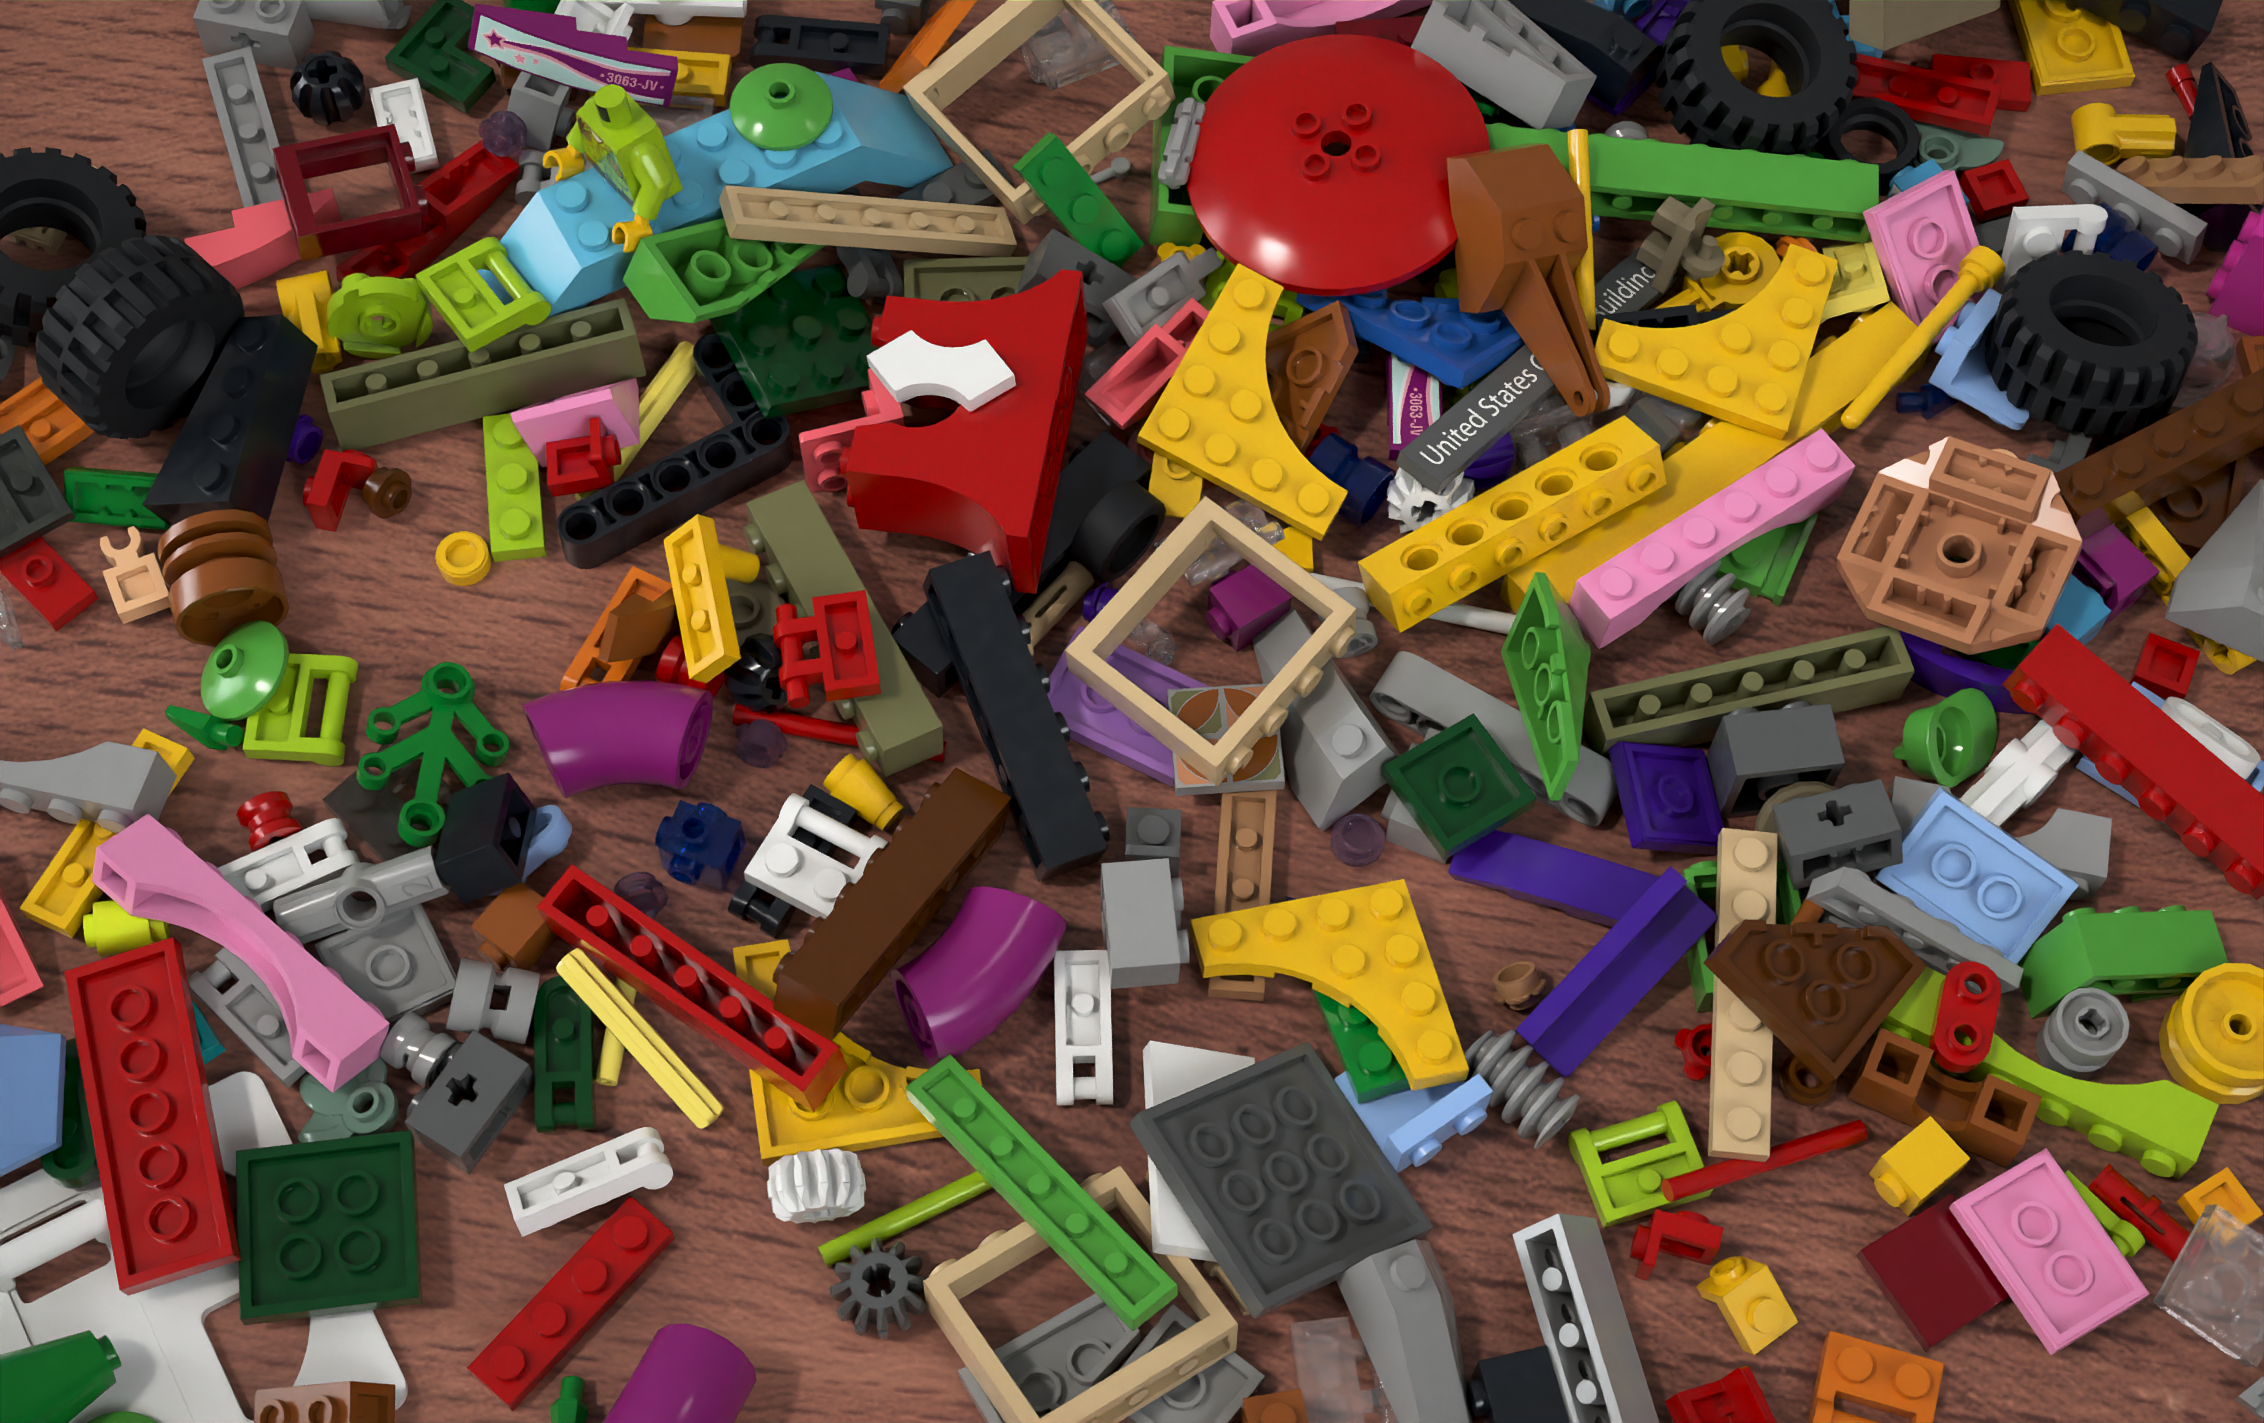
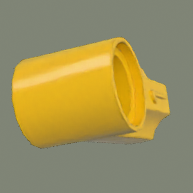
(2115, 136)
(305, 305)

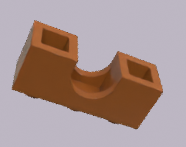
(1981, 1116)

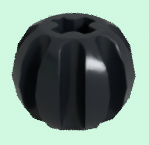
(327, 87)
(755, 676)

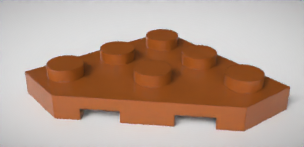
(1307, 368)

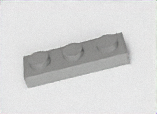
(2164, 223)

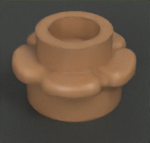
(1518, 985)

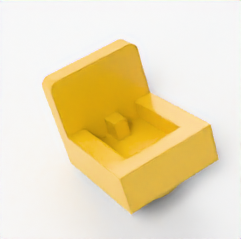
(1748, 1301)

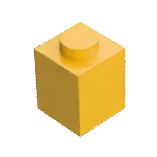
(1918, 1167)

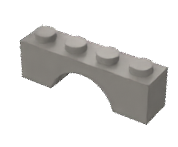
(2070, 840)

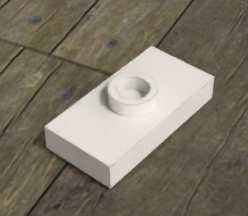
(404, 106)

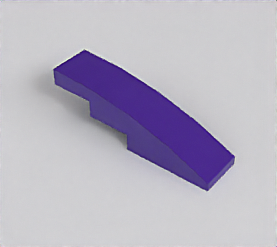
(1552, 876)

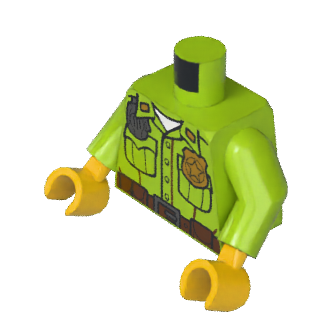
(626, 152)

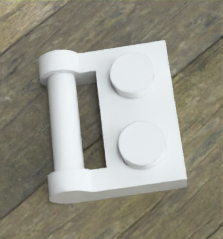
(2041, 231)
(800, 872)

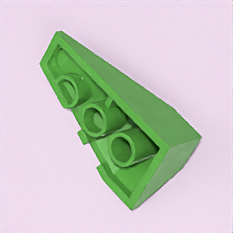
(1549, 679)

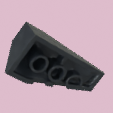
(2221, 130)

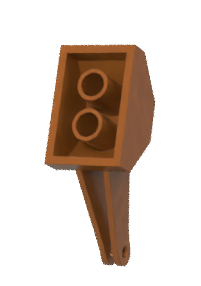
(1517, 253)

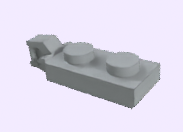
(1160, 293)

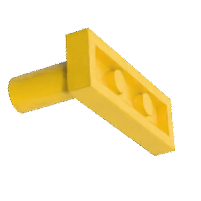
(702, 597)

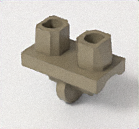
(1686, 247)

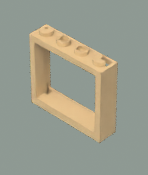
(999, 37)
(1145, 589)
(1125, 1389)

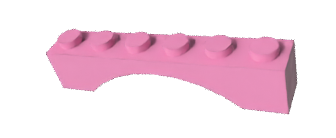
(1261, 25)
(1649, 572)
(161, 879)

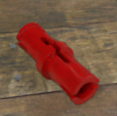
(2111, 1186)

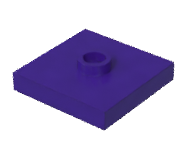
(1667, 797)

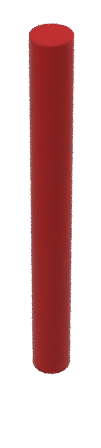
(810, 727)
(1780, 1156)

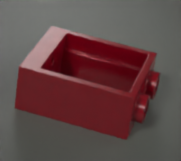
(343, 154)

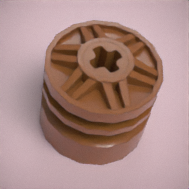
(221, 574)

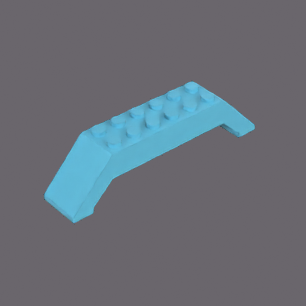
(565, 231)

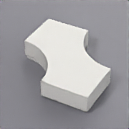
(918, 368)

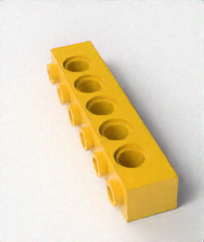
(1512, 523)

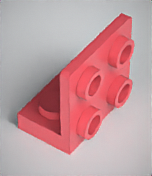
(823, 446)

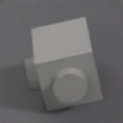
(542, 108)

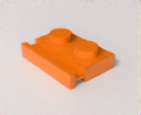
(44, 419)

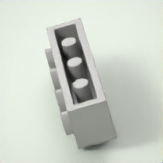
(1584, 1321)

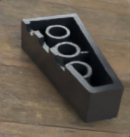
(239, 425)

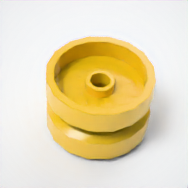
(2217, 1034)

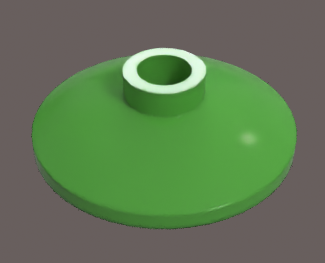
(782, 122)
(244, 670)

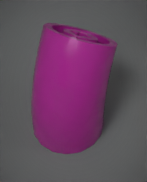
(621, 733)
(976, 971)
(686, 1379)

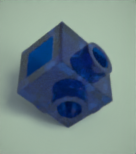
(700, 844)

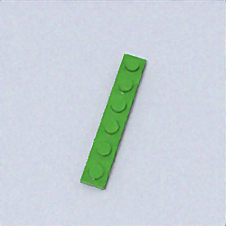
(1042, 1192)

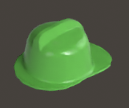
(1950, 738)

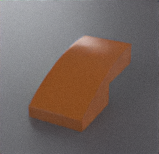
(639, 627)

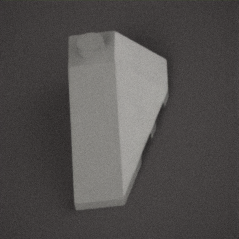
(2224, 582)
(1329, 737)
(1410, 1332)

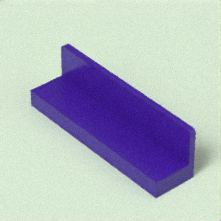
(1617, 973)

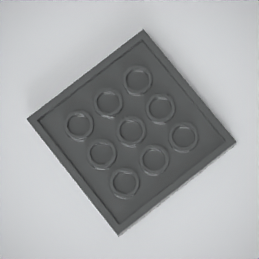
(1279, 1177)

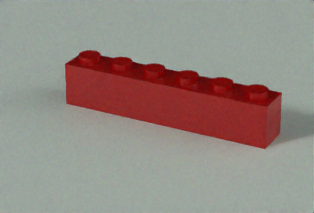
(2146, 755)
(692, 988)

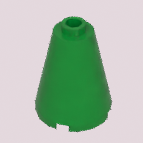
(55, 1378)

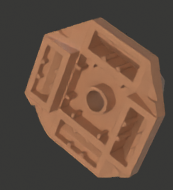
(1970, 506)

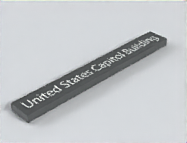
(1512, 390)

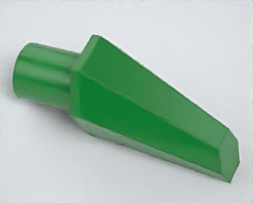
(206, 728)
(570, 1405)

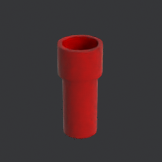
(2182, 82)

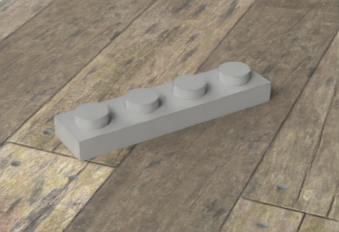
(245, 123)
(1935, 941)

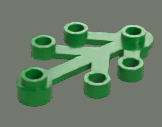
(435, 744)

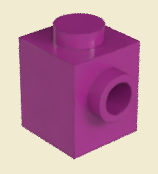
(1244, 605)

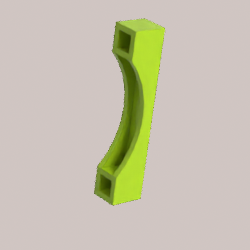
(2146, 1121)

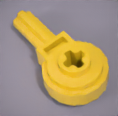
(1745, 272)

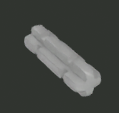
(1181, 143)

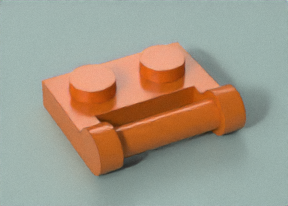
(1873, 1378)

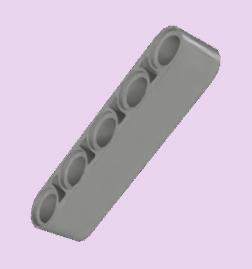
(1429, 697)

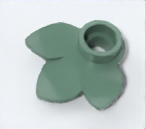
(1954, 148)
(343, 1113)

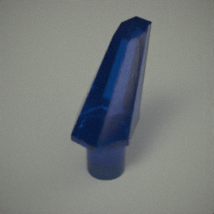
(1928, 401)

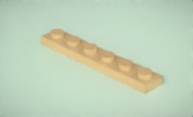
(866, 222)
(1739, 1038)

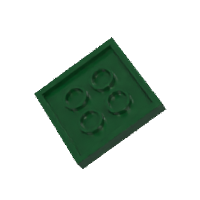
(801, 342)
(328, 1227)

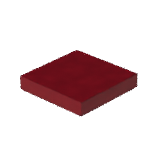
(1933, 1274)

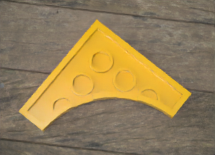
(1737, 365)
(1222, 416)
(1358, 950)
(862, 1109)

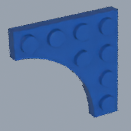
(1430, 333)

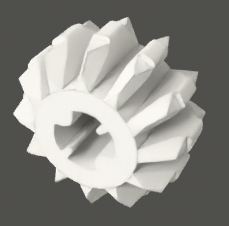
(1418, 505)
(816, 1186)

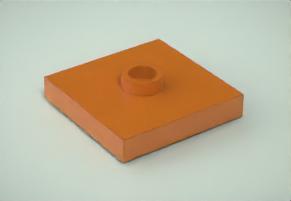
(926, 45)

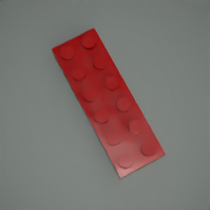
(151, 1117)

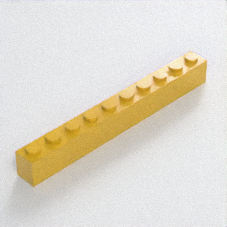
(1729, 452)

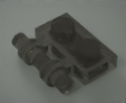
(375, 813)

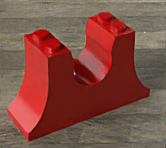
(987, 472)

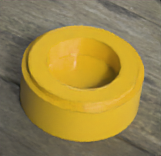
(463, 558)

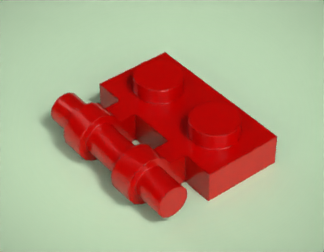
(845, 647)

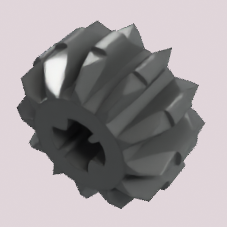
(870, 1268)

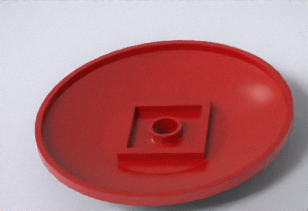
(1320, 218)

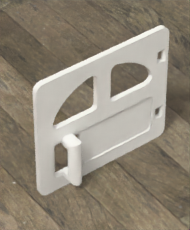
(161, 1332)

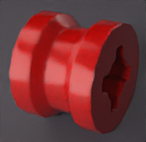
(268, 819)

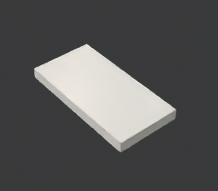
(1167, 1074)

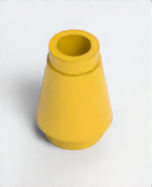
(863, 789)

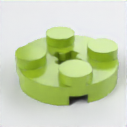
(362, 297)

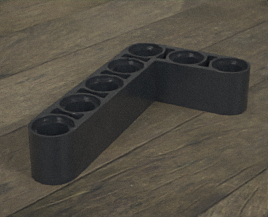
(687, 467)

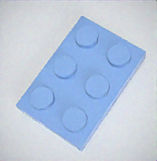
(1977, 876)

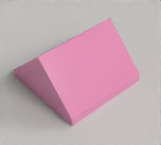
(570, 416)

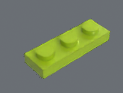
(512, 492)

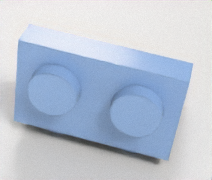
(1963, 366)
(1416, 1122)

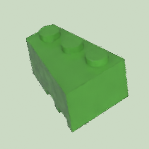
(2121, 954)

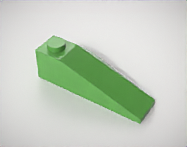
(705, 272)

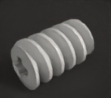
(1712, 604)
(1520, 1086)

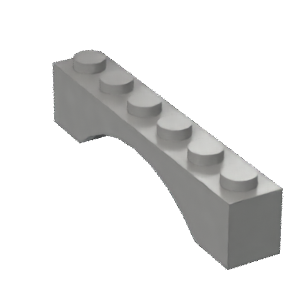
(102, 785)

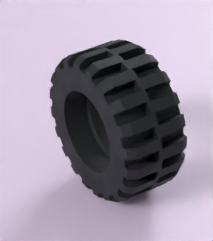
(1726, 114)
(63, 196)
(137, 336)
(2090, 343)

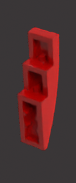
(455, 200)

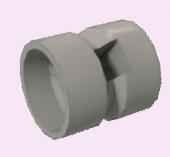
(473, 995)
(2082, 1033)

